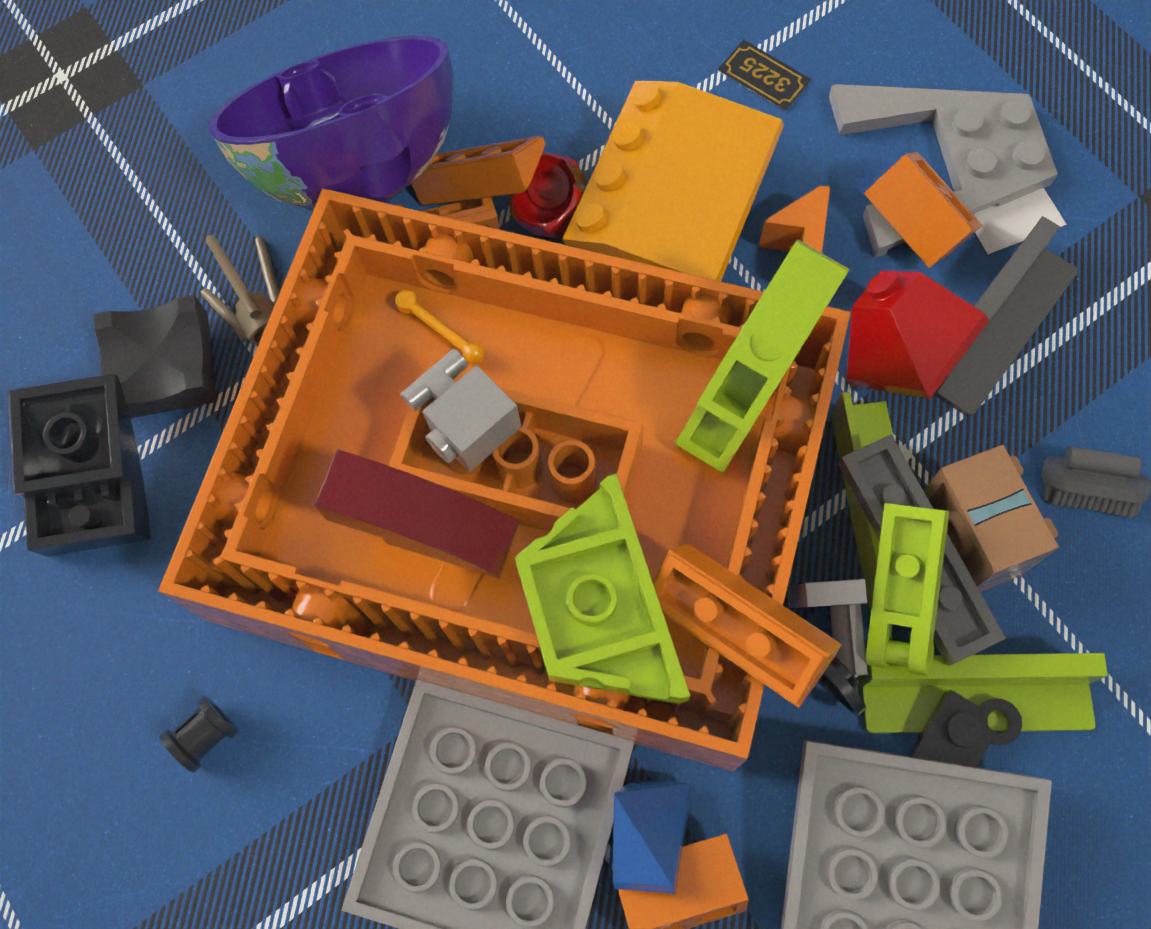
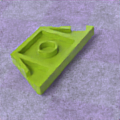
(598, 603)

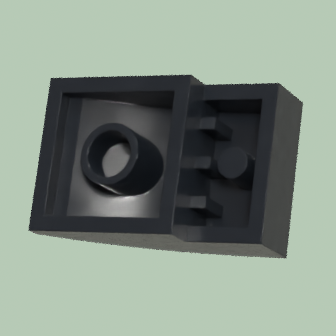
(77, 466)

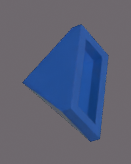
(649, 835)

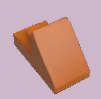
(798, 221)

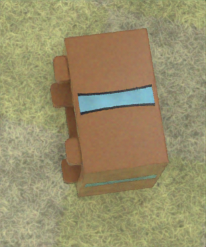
(992, 517)

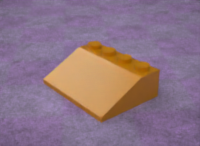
(675, 179)

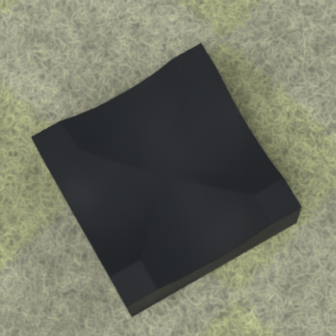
(159, 355)

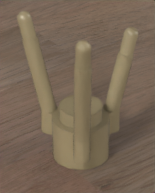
(252, 308)

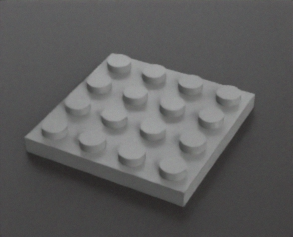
(488, 818)
(913, 844)

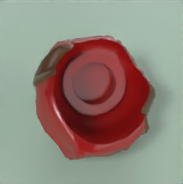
(551, 196)

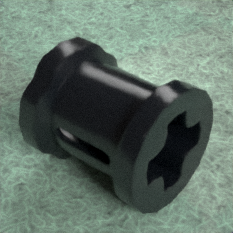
(198, 734)

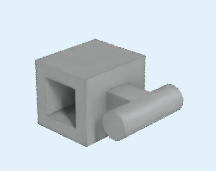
(467, 415)

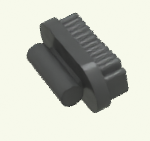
(1096, 481)

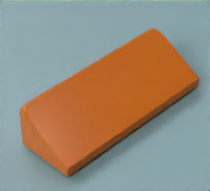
(480, 171)
(743, 623)

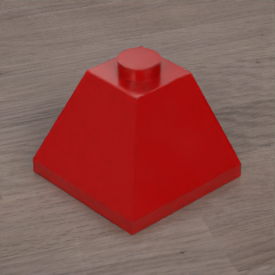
(908, 334)

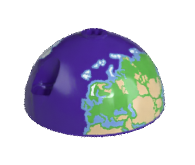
(382, 126)

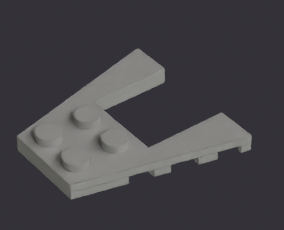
(986, 140)

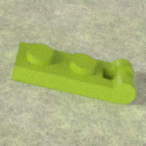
(907, 586)

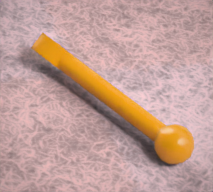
(407, 303)

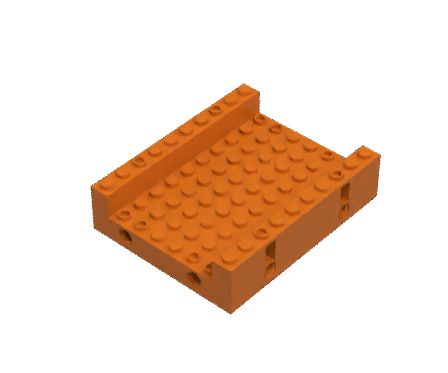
(603, 383)

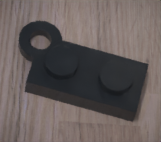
(961, 732)

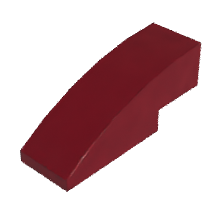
(415, 514)

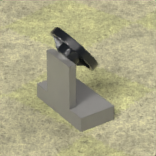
(847, 629)

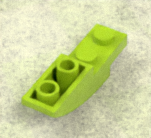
(761, 355)

